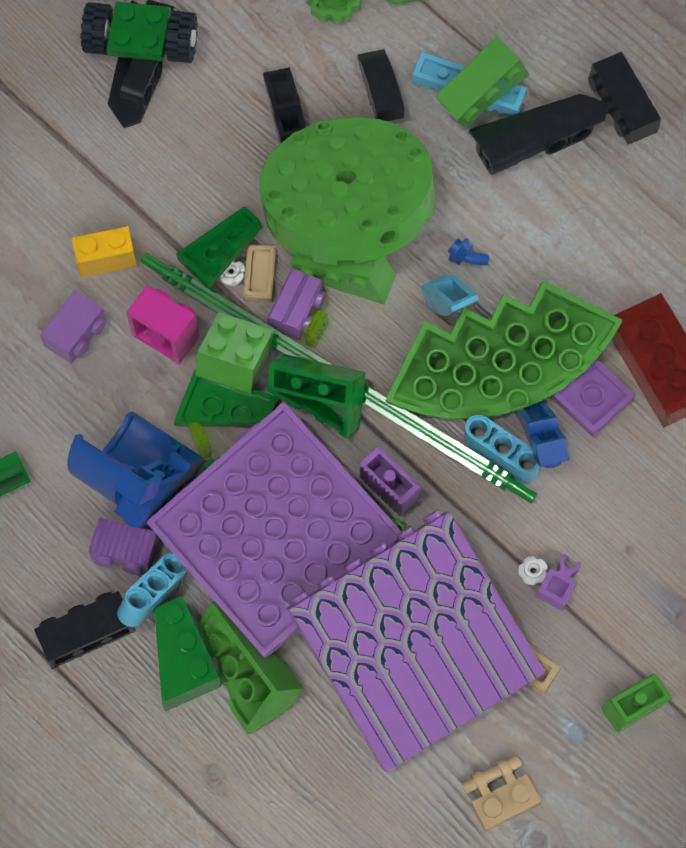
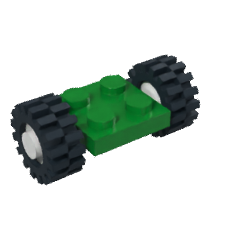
(139, 31)

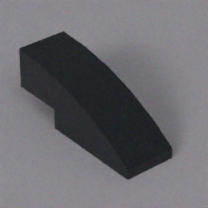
(381, 85)
(284, 103)

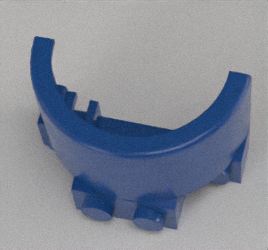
(135, 469)

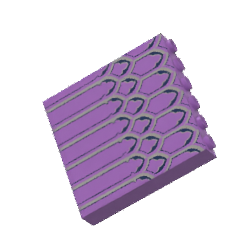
(414, 639)

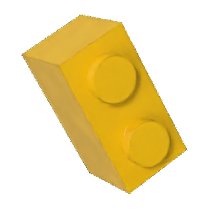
(104, 252)

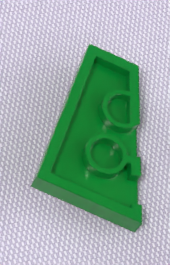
(220, 246)
(222, 405)

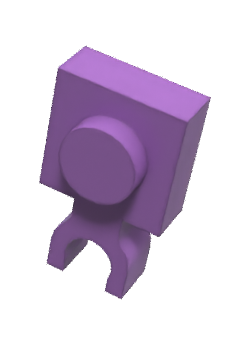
(558, 584)

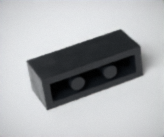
(626, 98)
(82, 630)

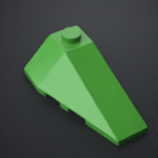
(257, 685)

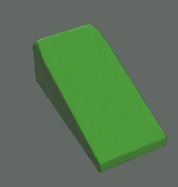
(635, 702)

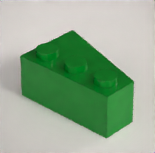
(182, 656)

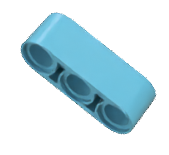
(496, 436)
(151, 590)

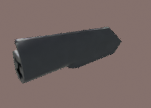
(134, 84)
(537, 130)

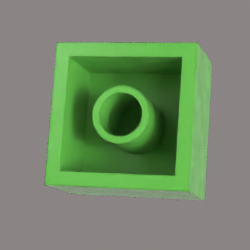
(234, 352)

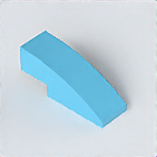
(448, 295)

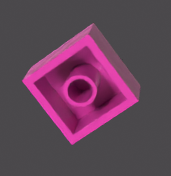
(163, 324)

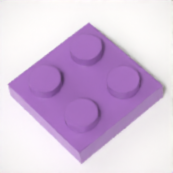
(594, 398)

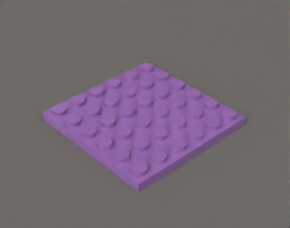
(271, 525)

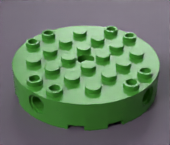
(347, 190)

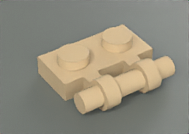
(505, 802)

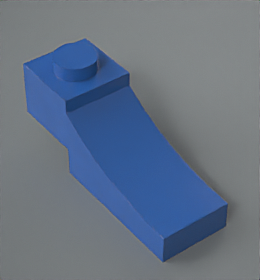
(543, 434)

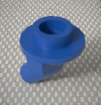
(461, 252)

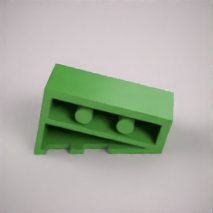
(482, 82)
(366, 280)

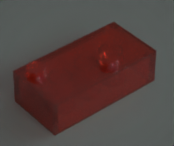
(655, 354)

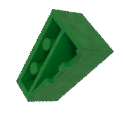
(321, 389)

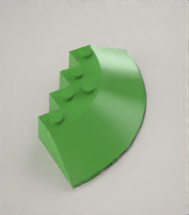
(503, 360)

